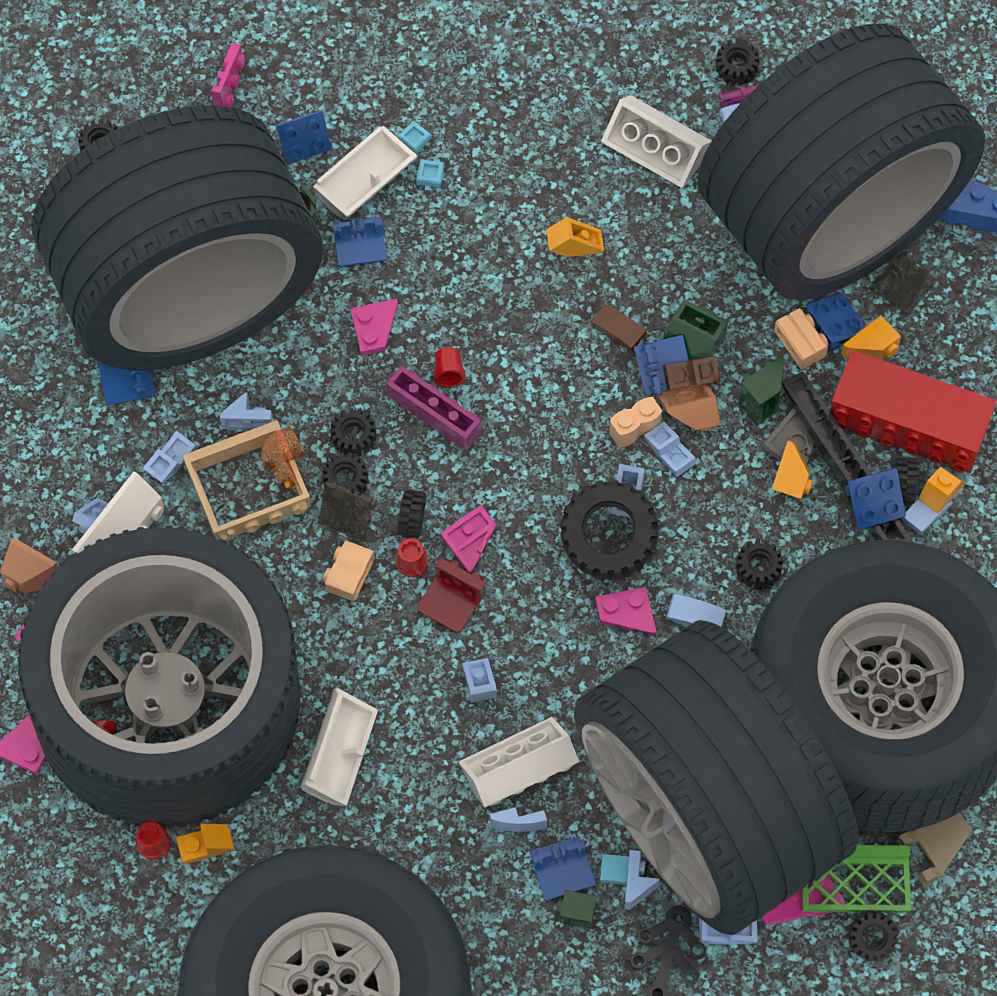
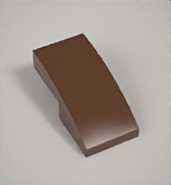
(619, 326)
(691, 372)

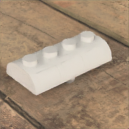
(363, 172)
(339, 748)

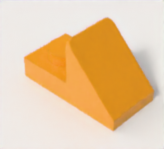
(207, 843)

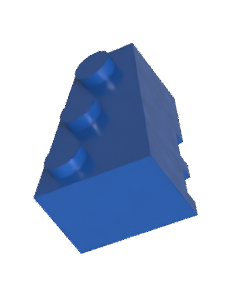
(974, 207)

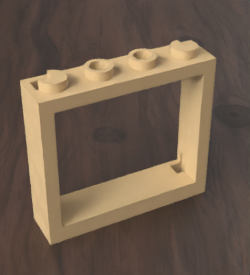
(231, 448)

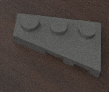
(790, 429)

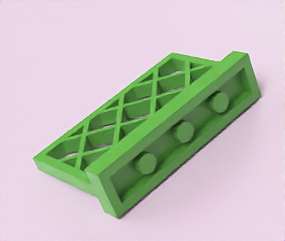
(866, 856)

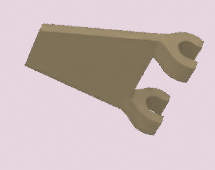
(939, 843)

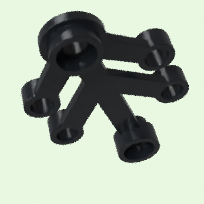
(669, 949)

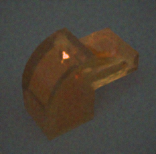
(278, 450)

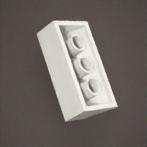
(655, 140)
(130, 508)
(519, 762)

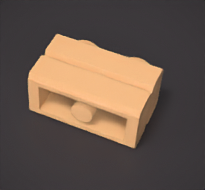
(801, 338)

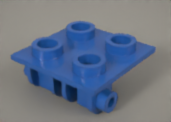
(303, 137)
(359, 241)
(835, 319)
(652, 358)
(125, 385)
(876, 498)
(562, 868)

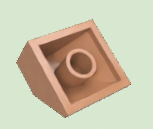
(692, 405)
(26, 568)

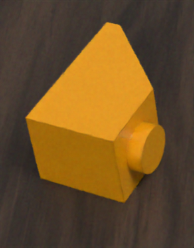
(574, 238)
(876, 340)
(793, 473)
(940, 489)

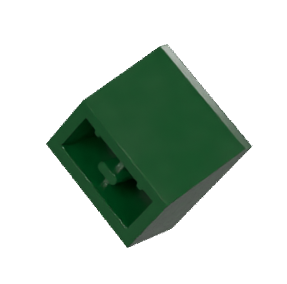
(700, 330)
(761, 391)

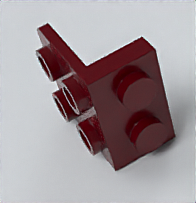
(452, 596)

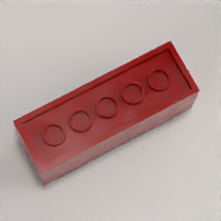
(912, 411)

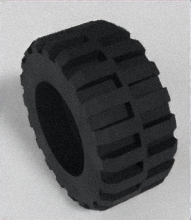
(609, 495)

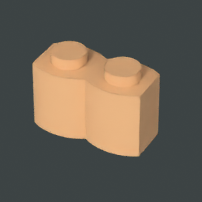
(631, 423)
(349, 570)

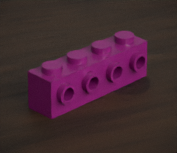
(434, 407)

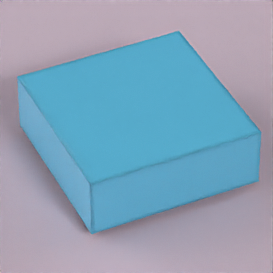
(414, 137)
(430, 173)
(614, 869)

